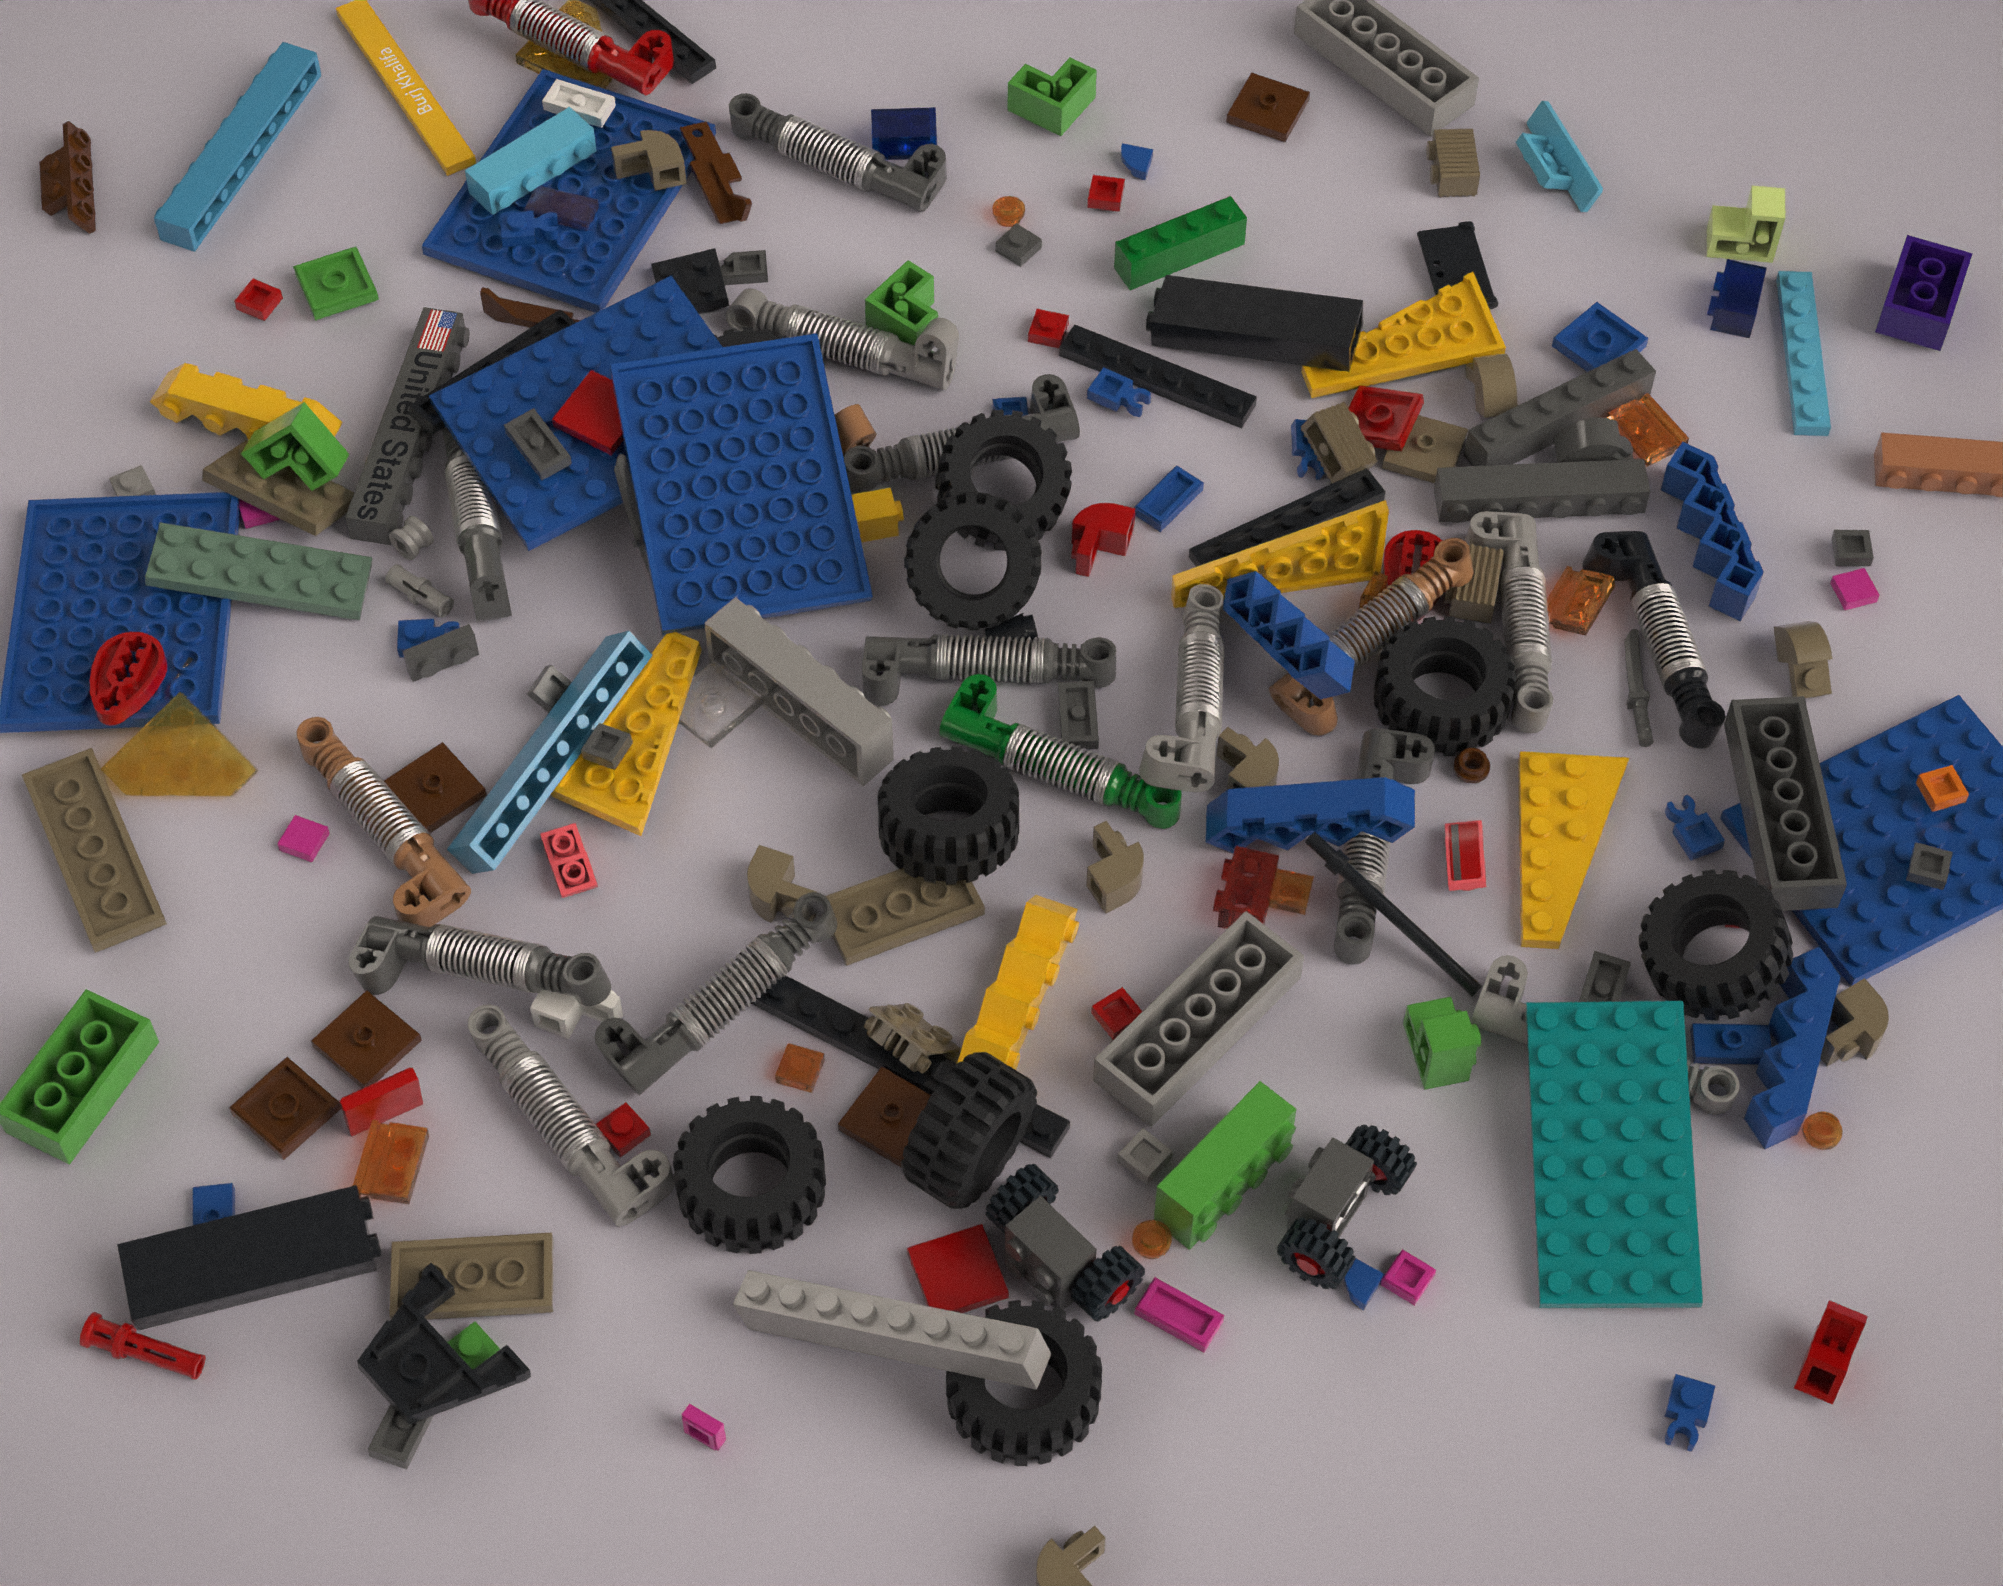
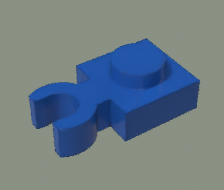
(523, 228)
(1116, 390)
(1302, 448)
(419, 631)
(1694, 833)
(1689, 1406)

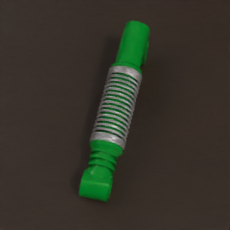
(1074, 771)

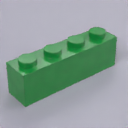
(1180, 243)

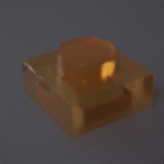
(1374, 587)
(1291, 891)
(799, 1068)

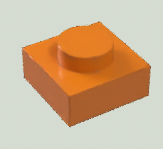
(1942, 788)

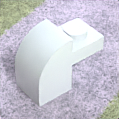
(561, 1012)

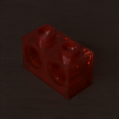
(1246, 890)

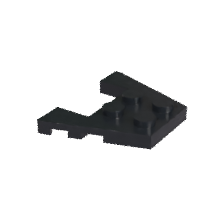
(420, 1369)

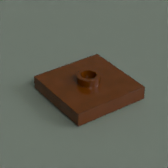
(1268, 107)
(436, 787)
(366, 1040)
(285, 1108)
(885, 1115)

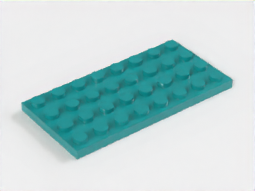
(1612, 1155)

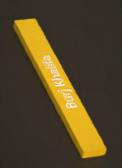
(406, 86)

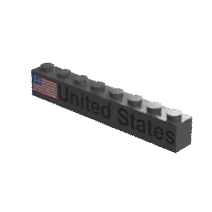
(401, 440)

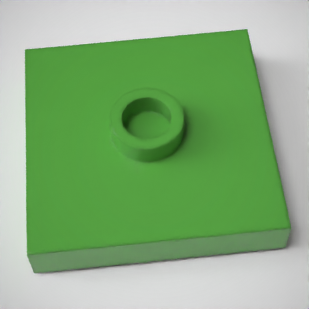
(335, 283)

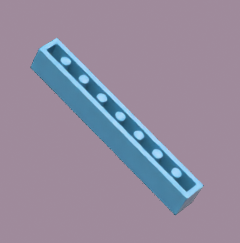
(237, 146)
(549, 753)

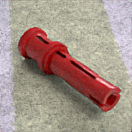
(125, 1336)

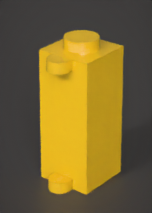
(877, 514)

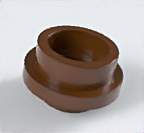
(1475, 758)

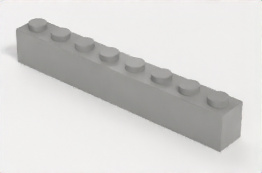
(893, 1329)

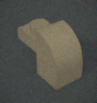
(654, 154)
(1493, 384)
(1807, 654)
(1252, 764)
(1119, 873)
(771, 883)
(1861, 1023)
(1065, 1566)

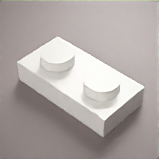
(587, 103)

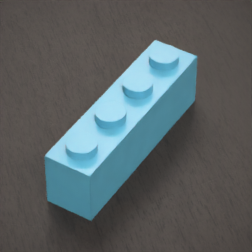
(530, 160)

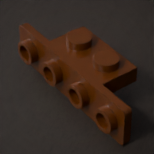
(68, 179)

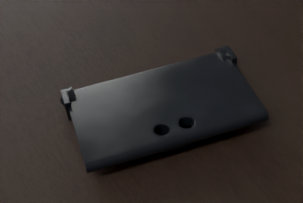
(1457, 255)

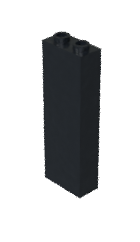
(1256, 323)
(248, 1257)

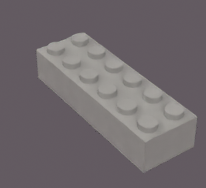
(1388, 59)
(802, 691)
(1197, 1018)

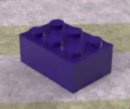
(1923, 293)

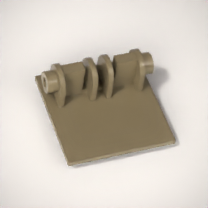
(910, 1036)

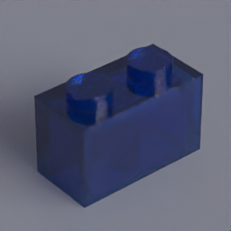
(902, 131)
(1737, 298)

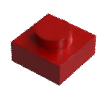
(1106, 193)
(258, 299)
(1048, 328)
(1116, 1012)
(623, 1129)

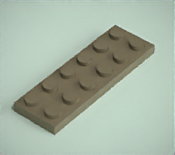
(94, 850)

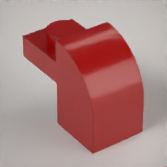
(1101, 528)
(1830, 1352)

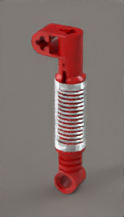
(591, 48)

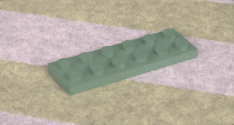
(259, 571)

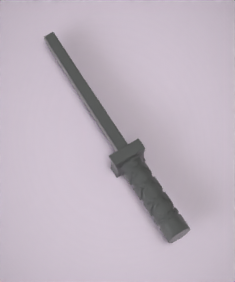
(627, 493)
(1637, 697)

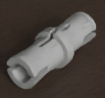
(412, 585)

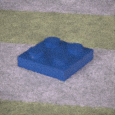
(1598, 338)

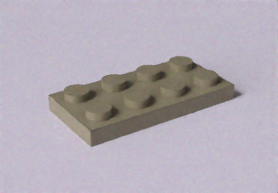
(279, 494)
(898, 911)
(487, 1273)

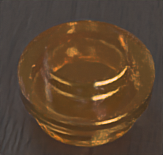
(1008, 210)
(1822, 1130)
(1151, 1239)

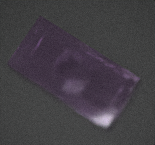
(571, 208)

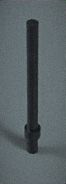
(1338, 863)

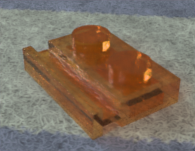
(1648, 429)
(1578, 599)
(391, 1161)

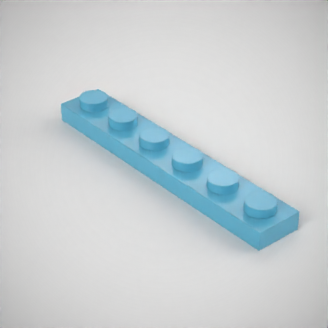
(1803, 353)

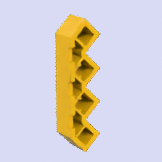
(226, 403)
(1025, 973)

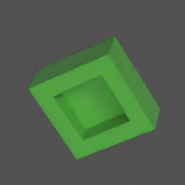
(473, 1345)

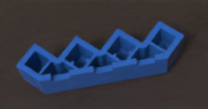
(1711, 517)
(1288, 635)
(1293, 811)
(1792, 1065)

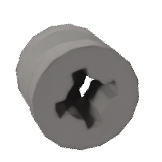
(411, 537)

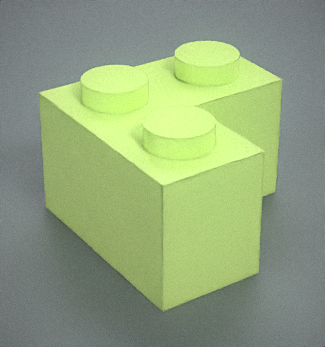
(1749, 231)

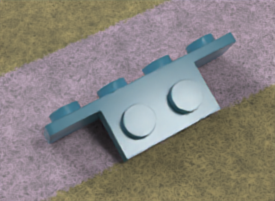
(1557, 158)

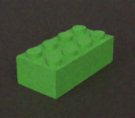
(77, 1076)
(1225, 1165)

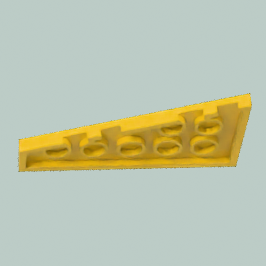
(1418, 341)
(1316, 557)
(650, 716)
(1560, 825)

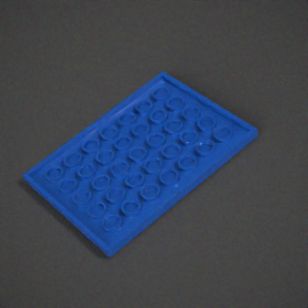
(580, 264)
(543, 378)
(740, 481)
(86, 584)
(1880, 818)

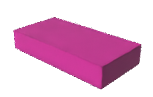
(1179, 1314)

